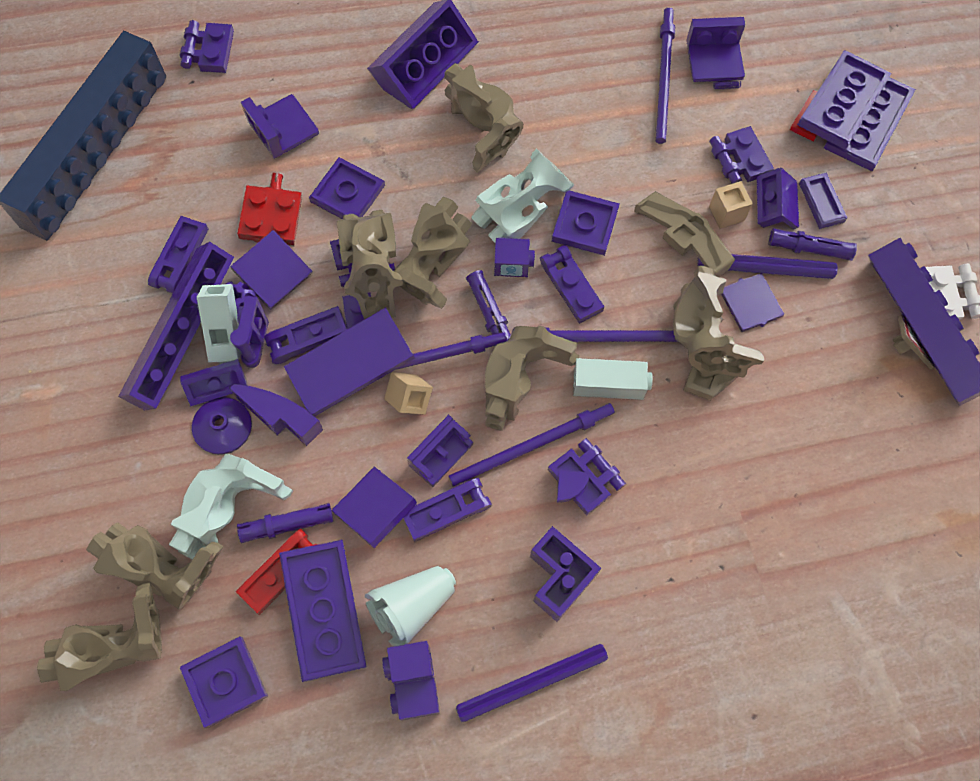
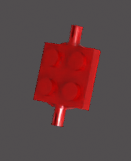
(270, 210)

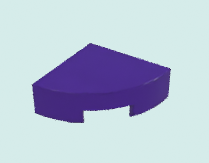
(571, 484)

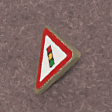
(908, 340)

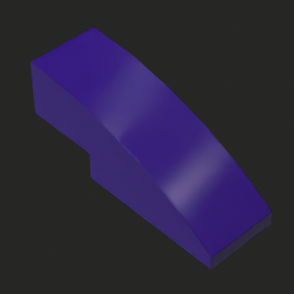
(279, 412)

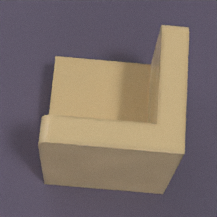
(730, 204)
(408, 393)

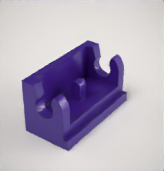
(440, 451)

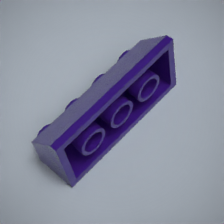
(423, 53)

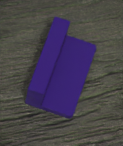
(777, 199)

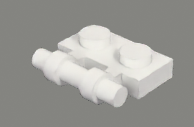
(947, 283)

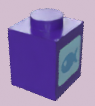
(513, 257)

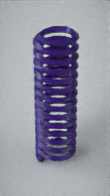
(728, 85)

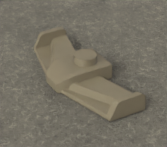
(687, 231)

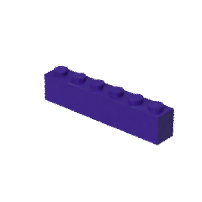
(928, 319)
(174, 329)

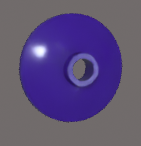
(230, 434)

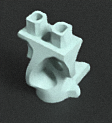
(508, 210)
(211, 501)

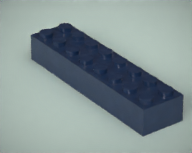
(83, 136)

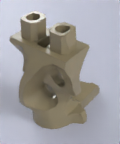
(486, 109)
(432, 236)
(369, 245)
(697, 329)
(506, 375)
(143, 560)
(103, 648)

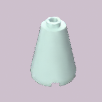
(409, 603)

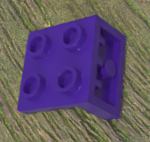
(716, 49)
(280, 124)

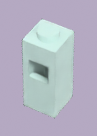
(218, 321)
(611, 379)

